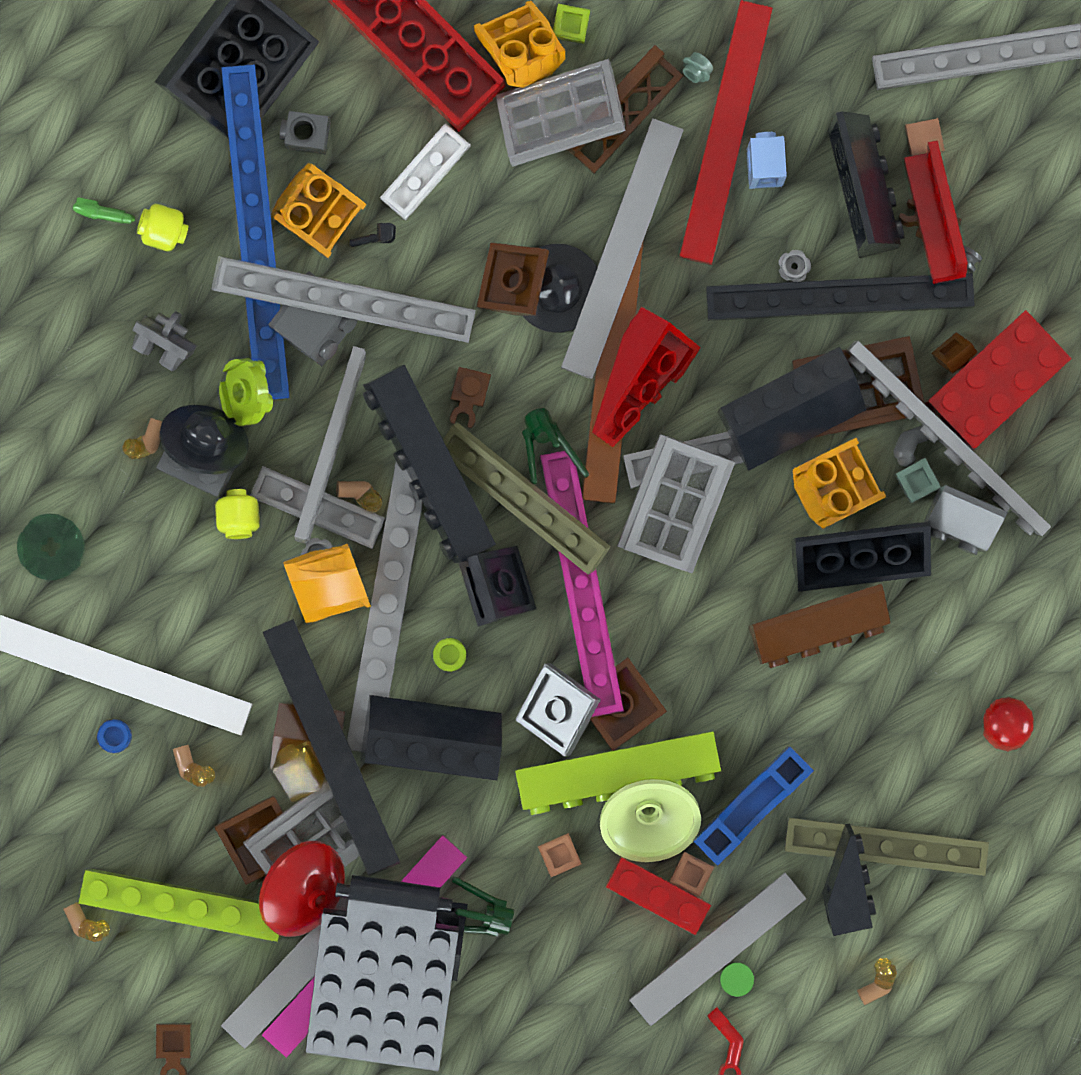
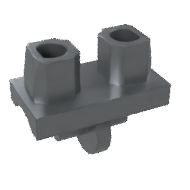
(167, 334)

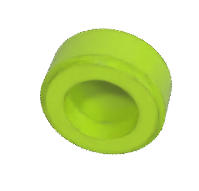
(449, 654)

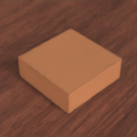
(921, 133)
(559, 855)
(691, 874)

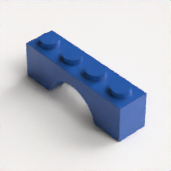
(752, 805)

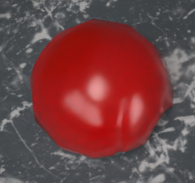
(1008, 724)

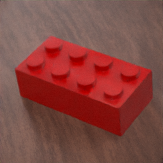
(998, 380)

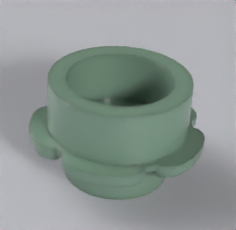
(697, 68)

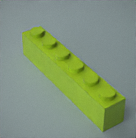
(609, 771)
(174, 904)

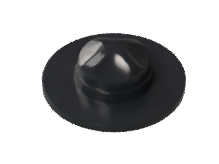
(563, 288)
(203, 439)

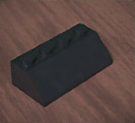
(793, 408)
(862, 556)
(432, 737)

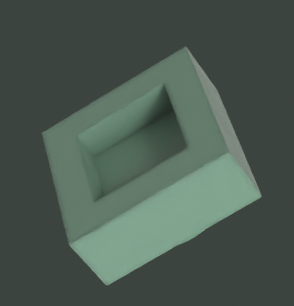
(917, 480)

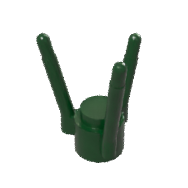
(544, 429)
(496, 918)

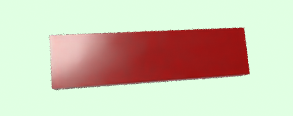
(426, 55)

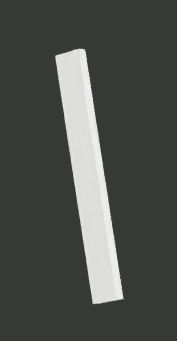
(123, 676)

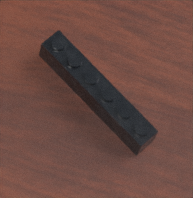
(428, 464)

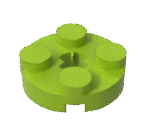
(245, 391)

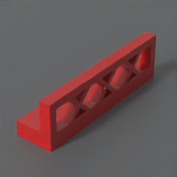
(936, 215)

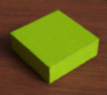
(571, 23)

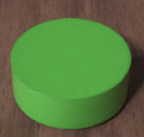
(736, 979)

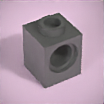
(316, 143)

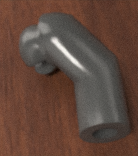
(907, 444)

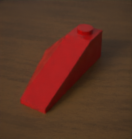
(646, 361)

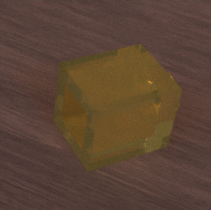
(298, 771)

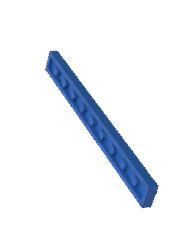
(253, 215)

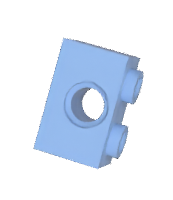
(766, 161)

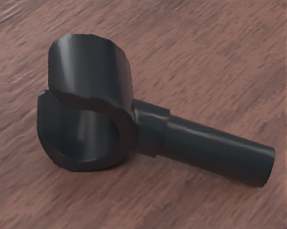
(385, 234)

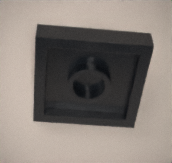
(497, 585)

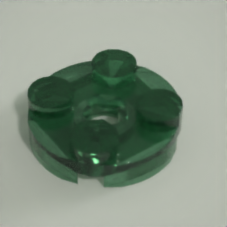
(36, 535)

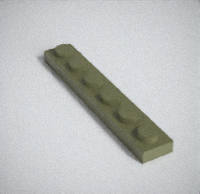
(525, 500)
(890, 846)

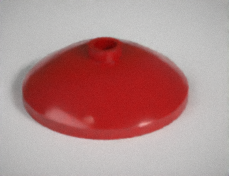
(300, 888)

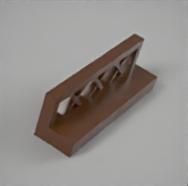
(625, 89)

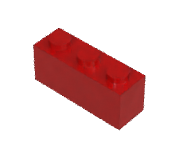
(658, 895)

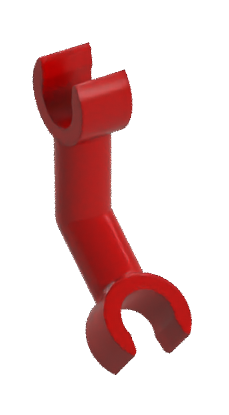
(733, 1036)

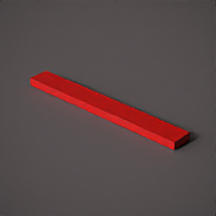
(726, 132)

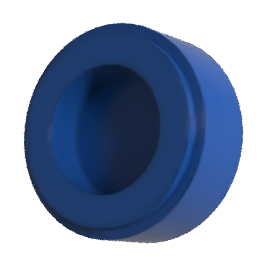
(114, 736)

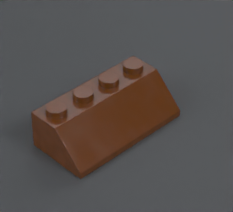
(820, 624)

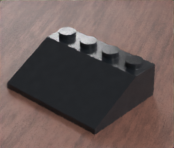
(236, 36)
(864, 183)

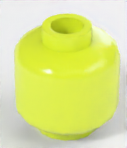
(162, 227)
(237, 514)

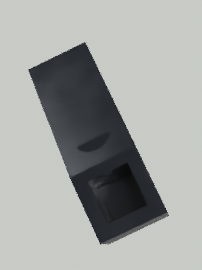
(844, 892)

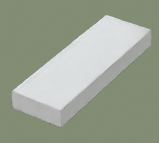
(425, 171)

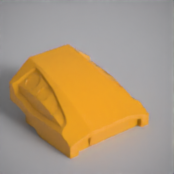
(522, 45)
(316, 208)
(836, 484)
(326, 583)

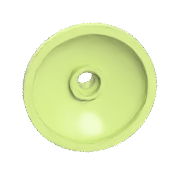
(650, 820)

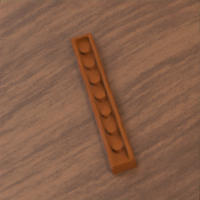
(603, 459)

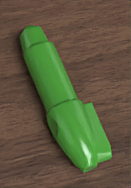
(93, 210)

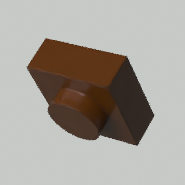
(954, 353)

